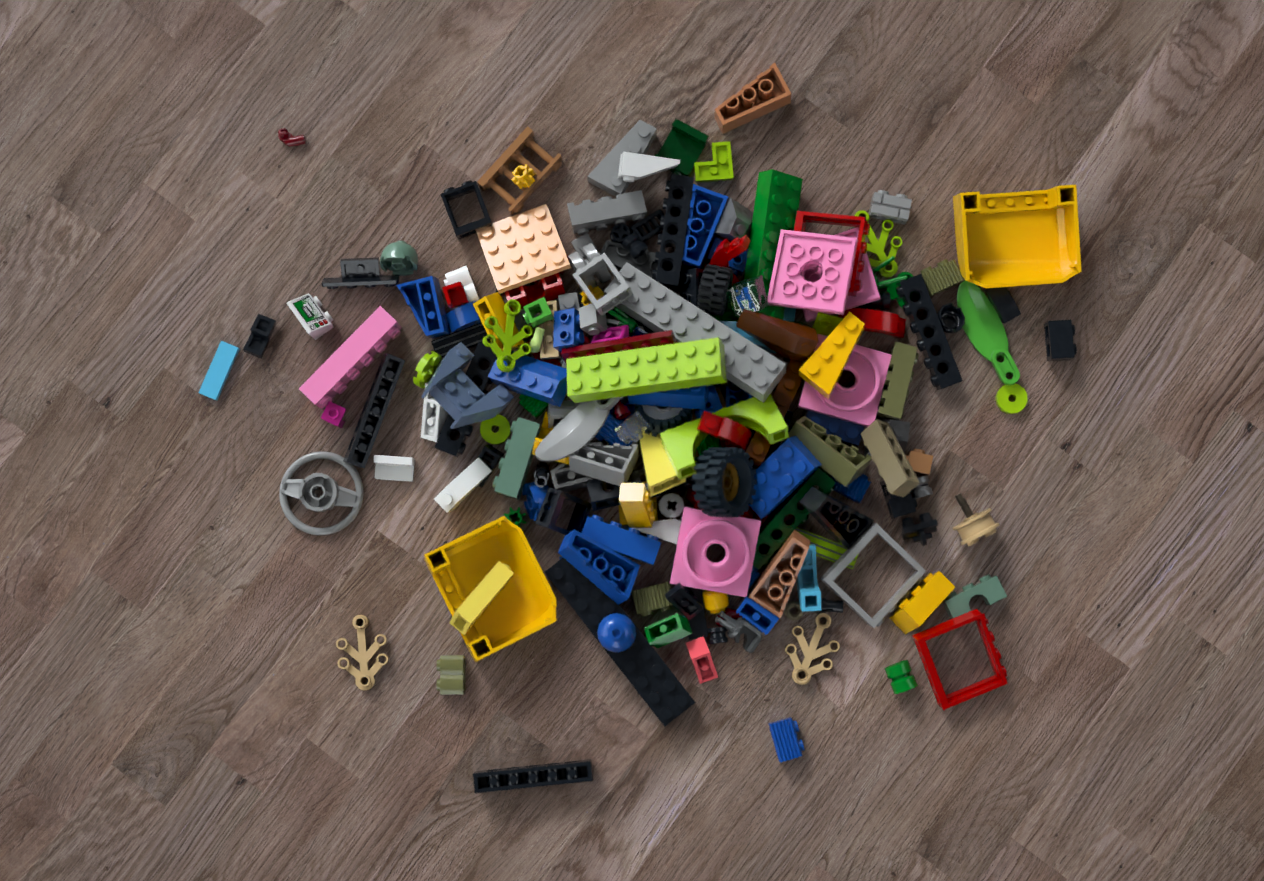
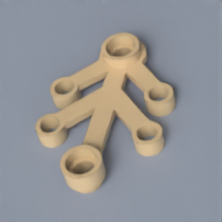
(810, 652)
(363, 655)

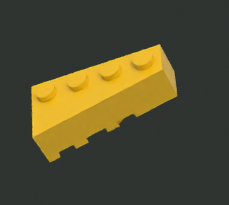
(830, 358)

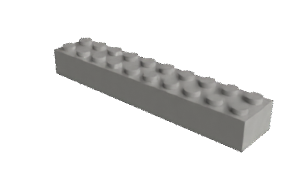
(664, 310)

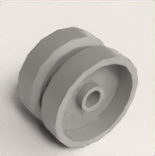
(589, 253)

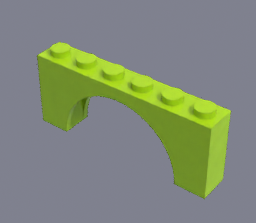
(684, 440)

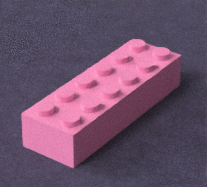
(351, 358)

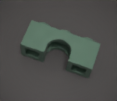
(988, 588)

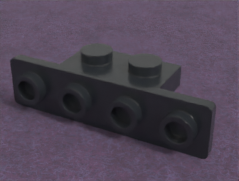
(360, 272)

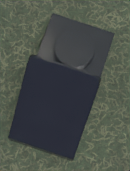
(684, 600)

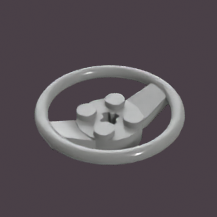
(332, 493)

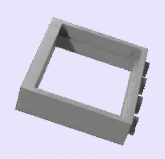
(844, 560)

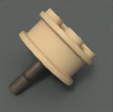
(975, 524)

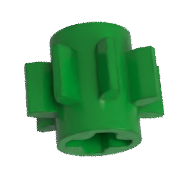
(513, 513)

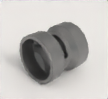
(922, 488)

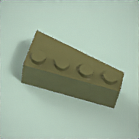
(897, 381)
(836, 458)

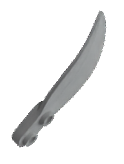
(575, 430)

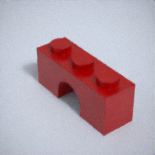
(547, 287)

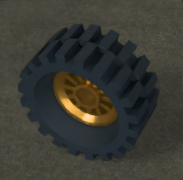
(724, 482)

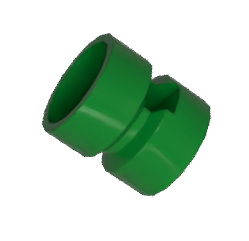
(901, 676)

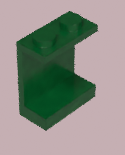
(684, 145)

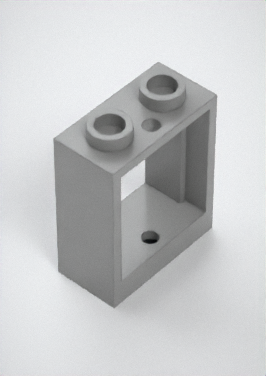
(611, 299)

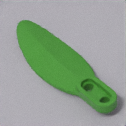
(986, 330)

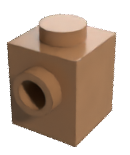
(920, 461)

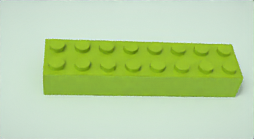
(646, 370)

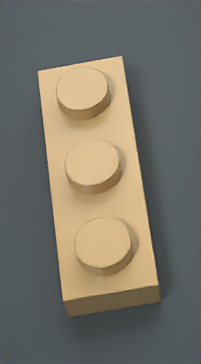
(546, 349)

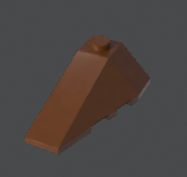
(781, 336)

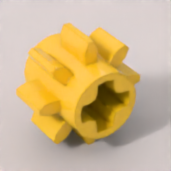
(523, 176)
(597, 293)

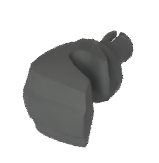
(736, 627)

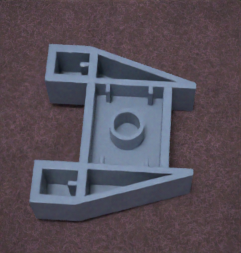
(460, 395)

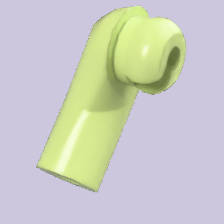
(536, 341)

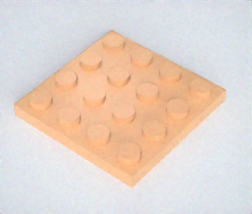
(523, 248)

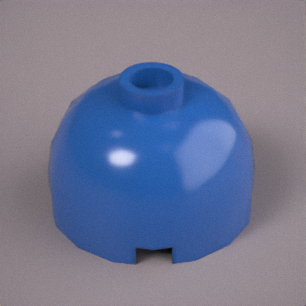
(535, 498)
(616, 632)

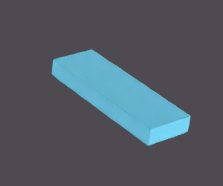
(219, 370)

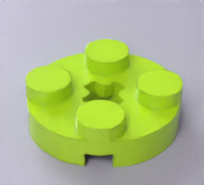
(426, 368)

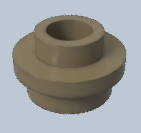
(798, 615)

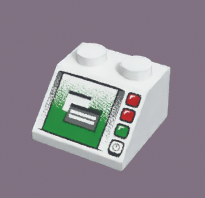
(310, 315)

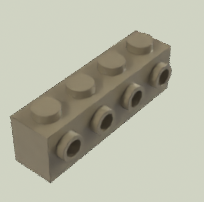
(889, 458)

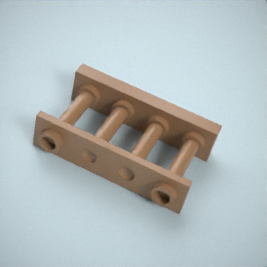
(513, 153)

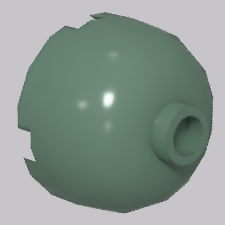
(399, 258)

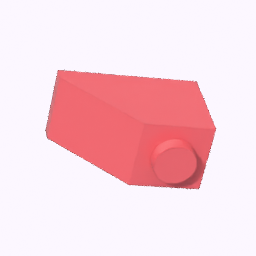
(701, 659)

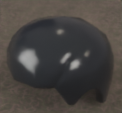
(951, 318)

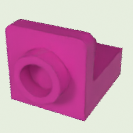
(333, 414)

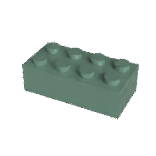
(517, 459)

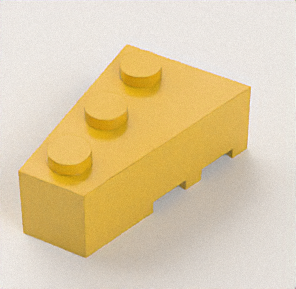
(922, 602)

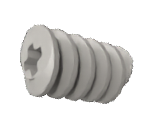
(672, 498)

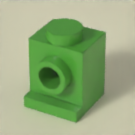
(538, 306)

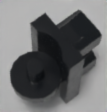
(920, 531)

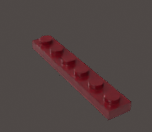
(622, 344)

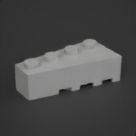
(606, 172)
(606, 212)

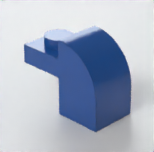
(462, 317)

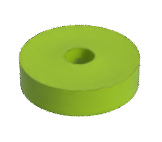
(1007, 406)
(499, 437)

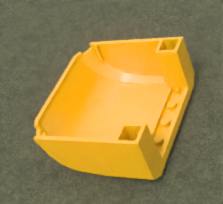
(1018, 237)
(519, 608)

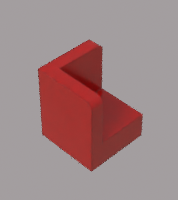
(455, 295)

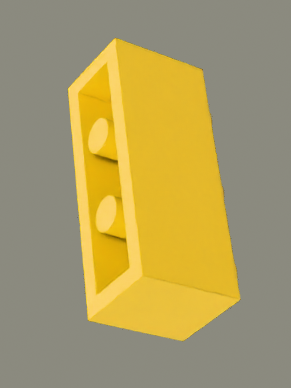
(494, 306)
(637, 505)

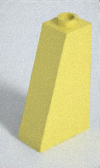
(657, 466)
(481, 597)

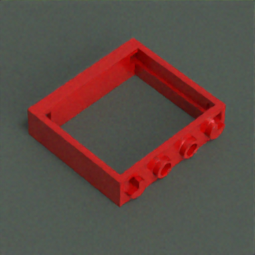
(803, 217)
(973, 690)

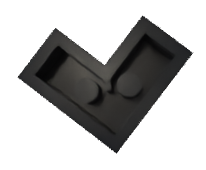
(898, 505)

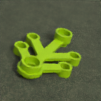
(877, 247)
(507, 338)

